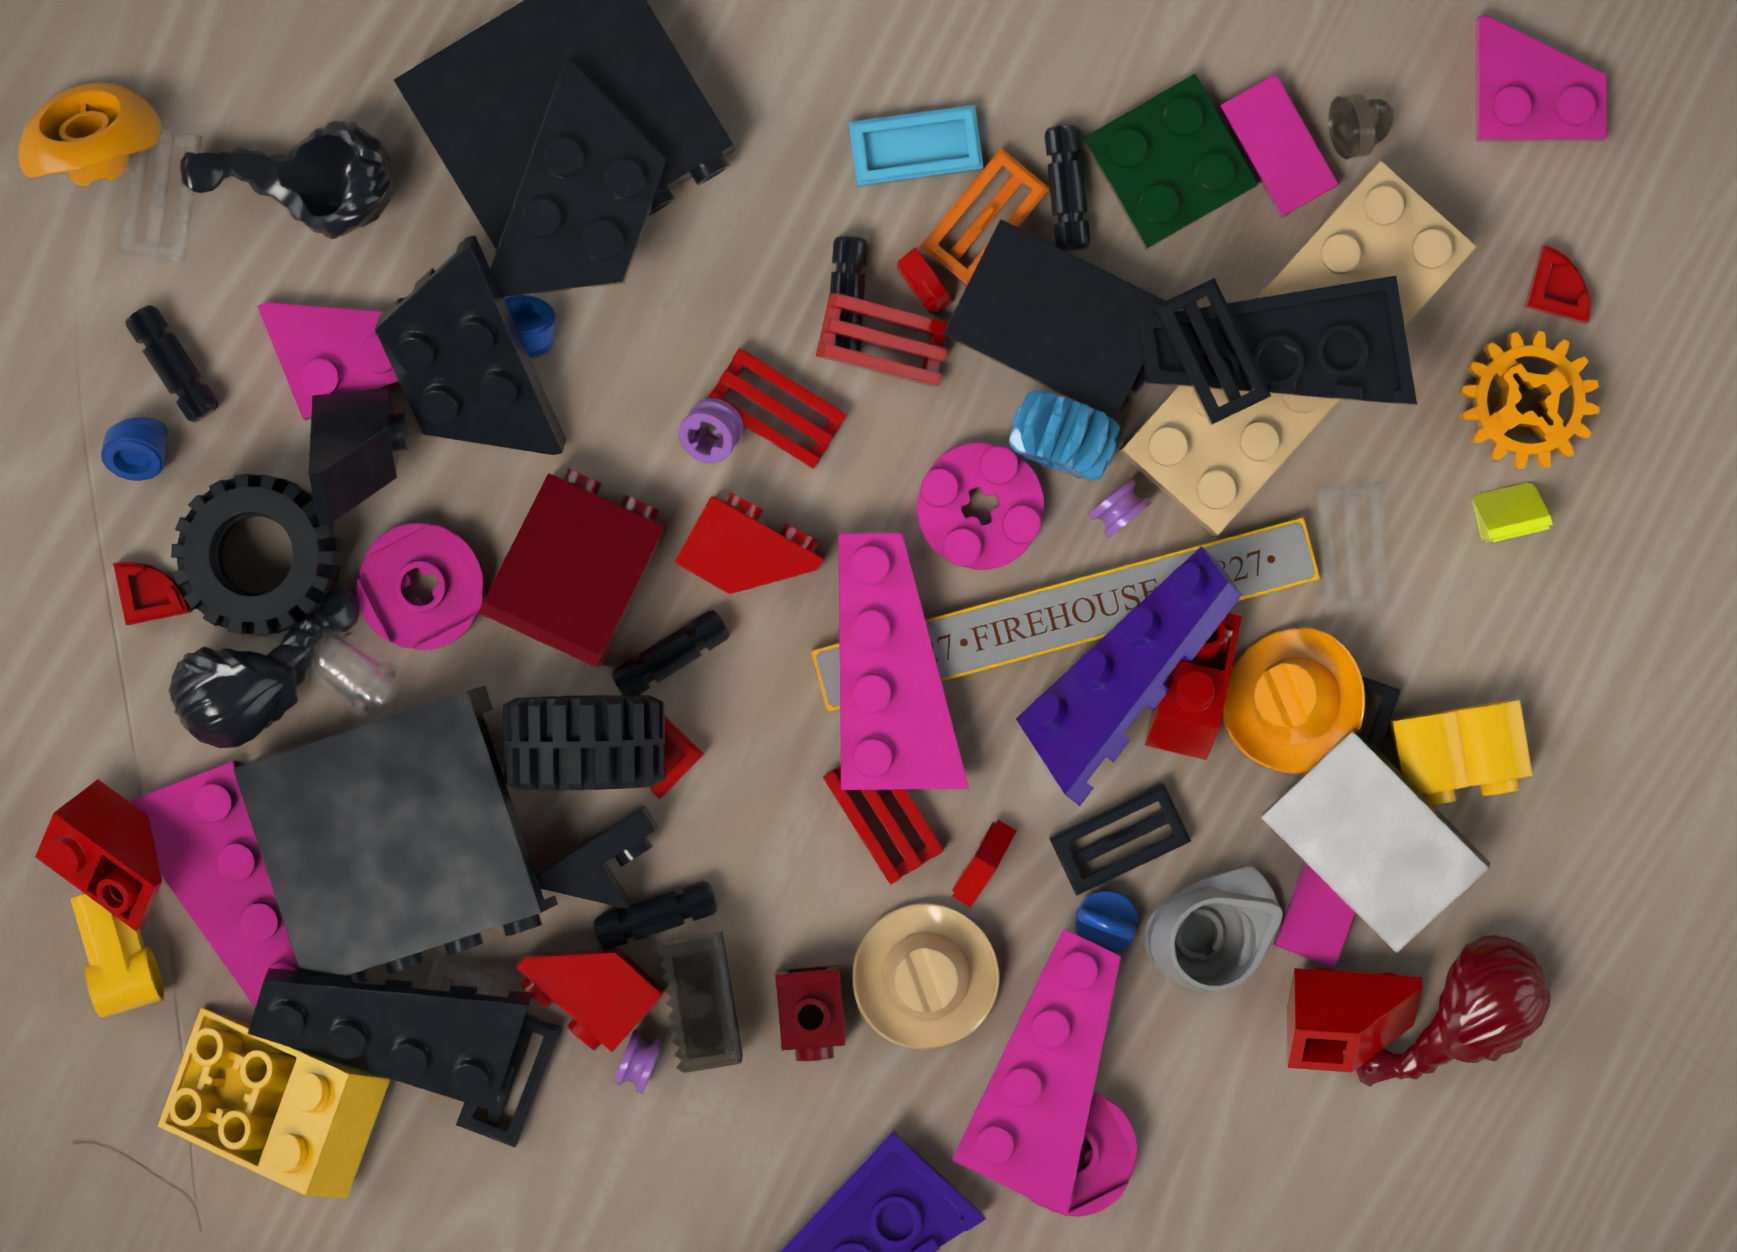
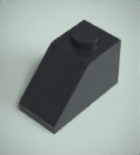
(352, 449)

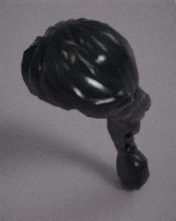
(328, 180)
(237, 694)

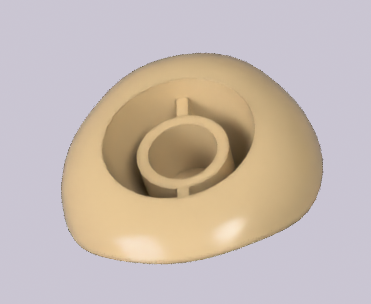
(925, 976)

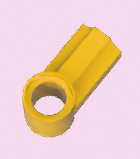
(120, 968)

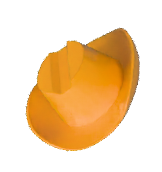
(88, 133)
(1293, 698)

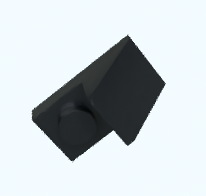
(585, 869)

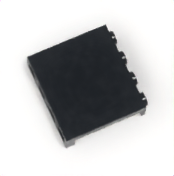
(493, 87)
(393, 840)

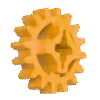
(1509, 376)

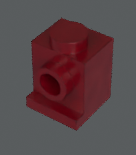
(817, 987)

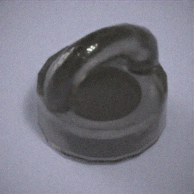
(1353, 124)

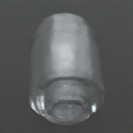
(354, 673)

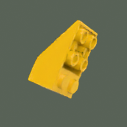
(273, 1107)

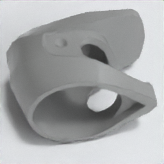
(1214, 930)

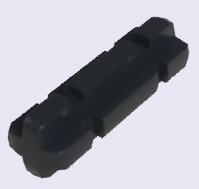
(1067, 187)
(849, 257)
(171, 363)
(671, 654)
(655, 915)

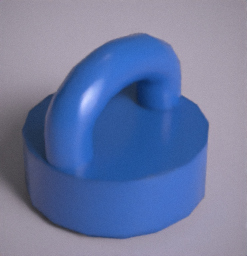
(534, 322)
(135, 448)
(1107, 920)

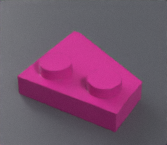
(1534, 90)
(327, 350)

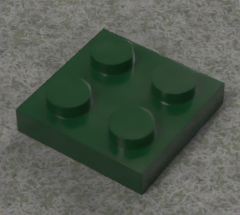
(1170, 161)

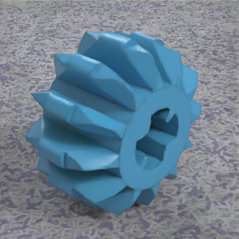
(1064, 435)

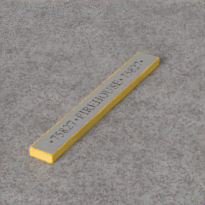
(1090, 605)

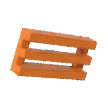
(1020, 175)

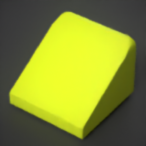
(1510, 512)

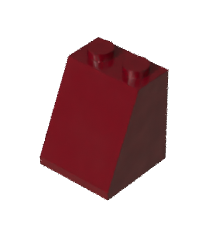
(575, 568)

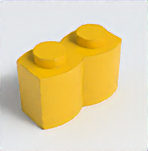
(1463, 749)

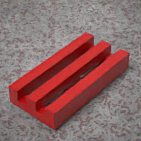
(931, 351)
(822, 437)
(911, 859)

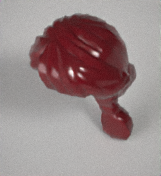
(1486, 1010)

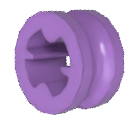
(726, 421)
(1119, 508)
(638, 1061)

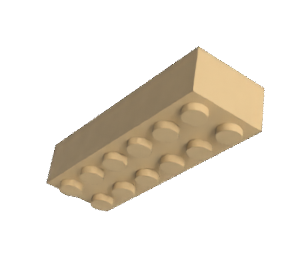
(1370, 235)

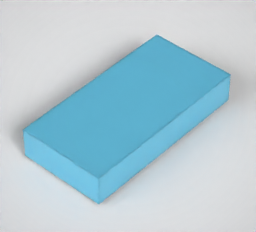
(915, 146)

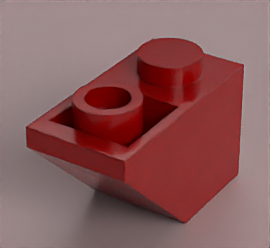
(739, 552)
(1194, 706)
(105, 852)
(596, 987)
(1346, 1016)

